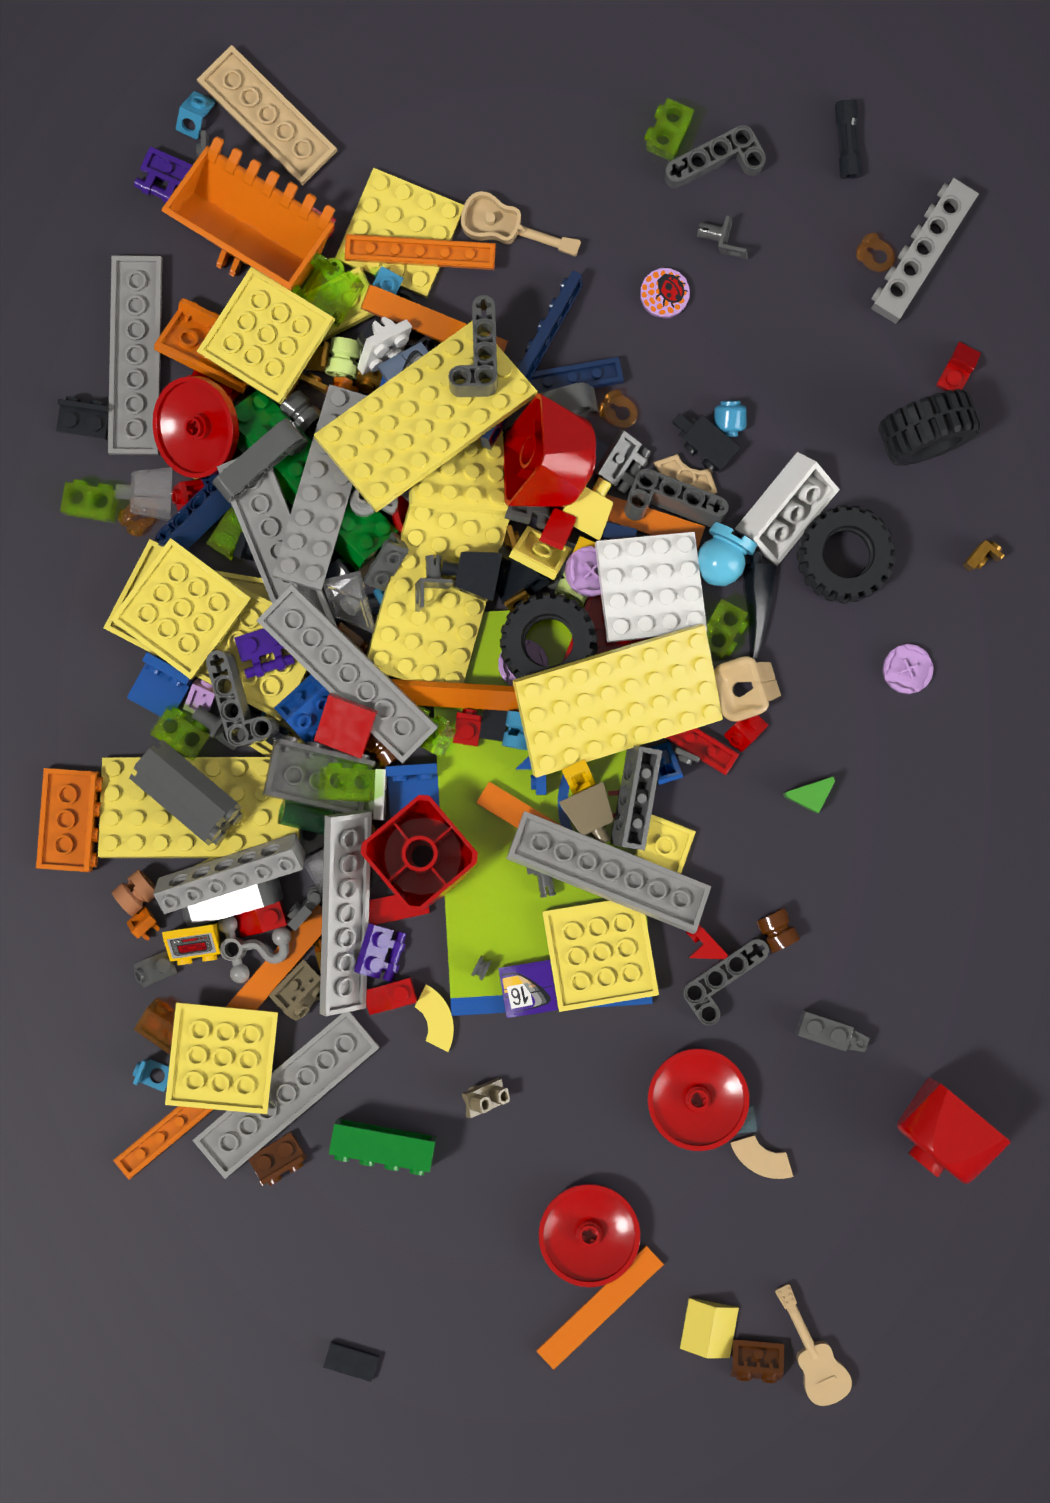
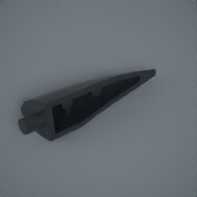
(758, 592)

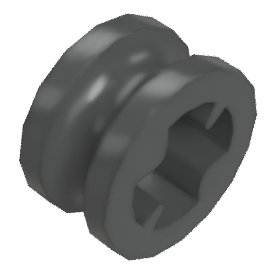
(481, 967)

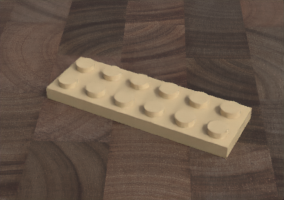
(267, 115)

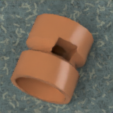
(134, 893)

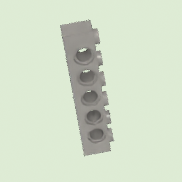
(958, 196)
(230, 873)

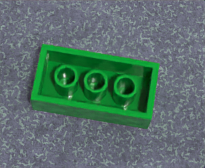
(382, 1145)

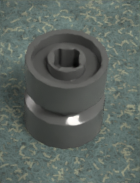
(300, 411)

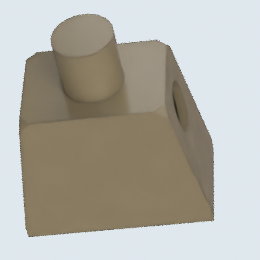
(589, 812)

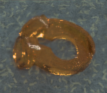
(872, 240)
(615, 397)
(137, 527)

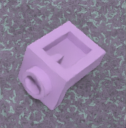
(199, 694)

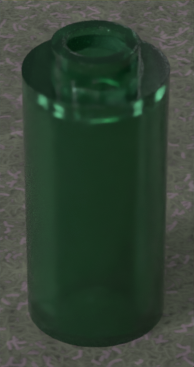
(303, 816)

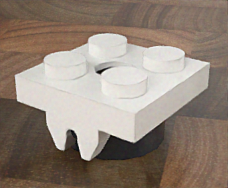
(381, 342)

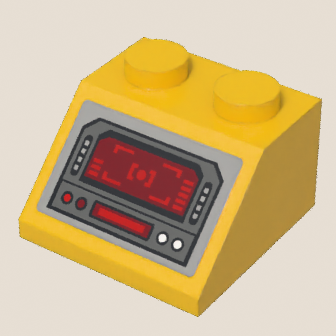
(193, 943)

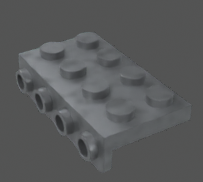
(296, 773)

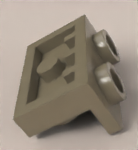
(298, 991)

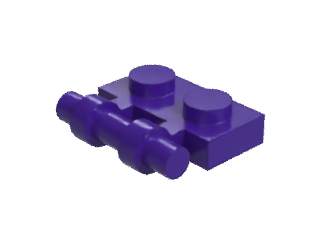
(163, 167)
(258, 644)
(374, 951)

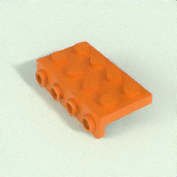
(185, 335)
(69, 820)

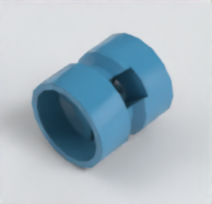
(514, 736)

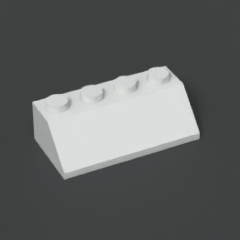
(787, 507)

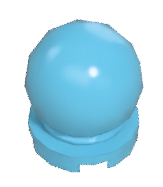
(722, 557)

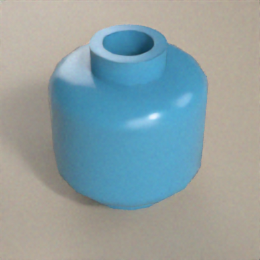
(730, 417)

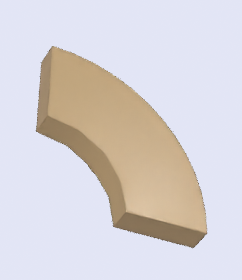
(678, 470)
(760, 1160)

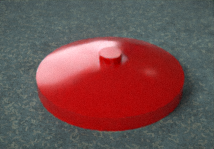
(195, 426)
(698, 1099)
(589, 1235)

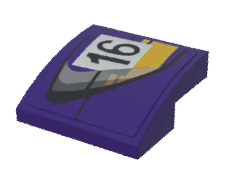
(528, 988)

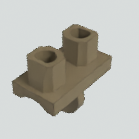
(485, 1097)

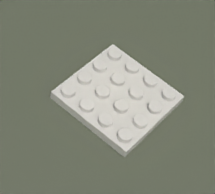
(649, 585)

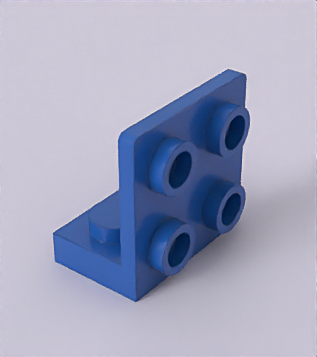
(159, 686)
(304, 708)
(408, 782)

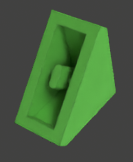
(812, 795)

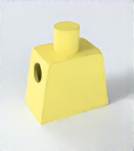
(592, 509)

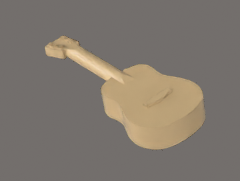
(489, 219)
(823, 1376)

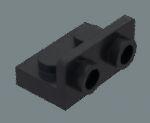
(83, 418)

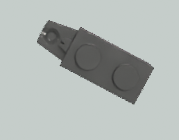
(830, 1032)

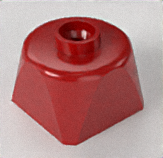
(547, 456)
(392, 846)
(949, 1134)

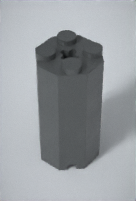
(186, 793)

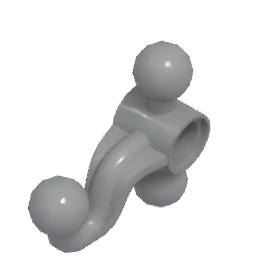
(240, 972)

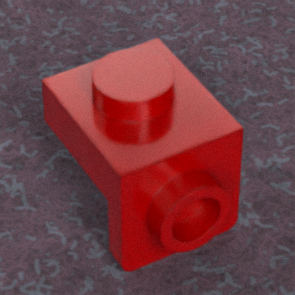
(745, 732)

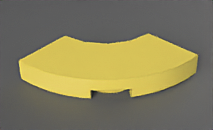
(438, 1018)

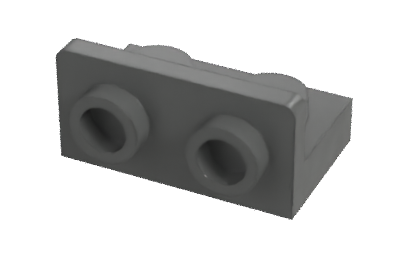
(387, 562)

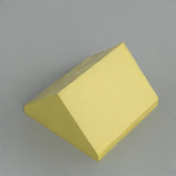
(709, 1328)

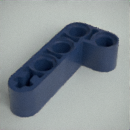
(195, 516)

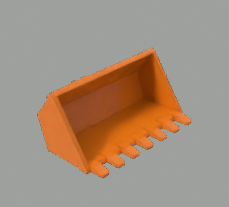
(250, 216)

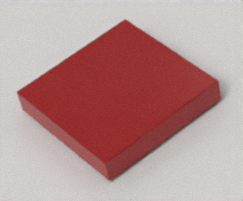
(345, 725)

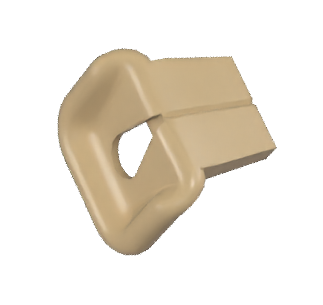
(756, 700)

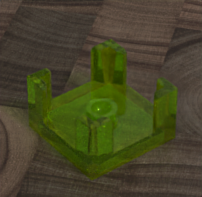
(330, 289)

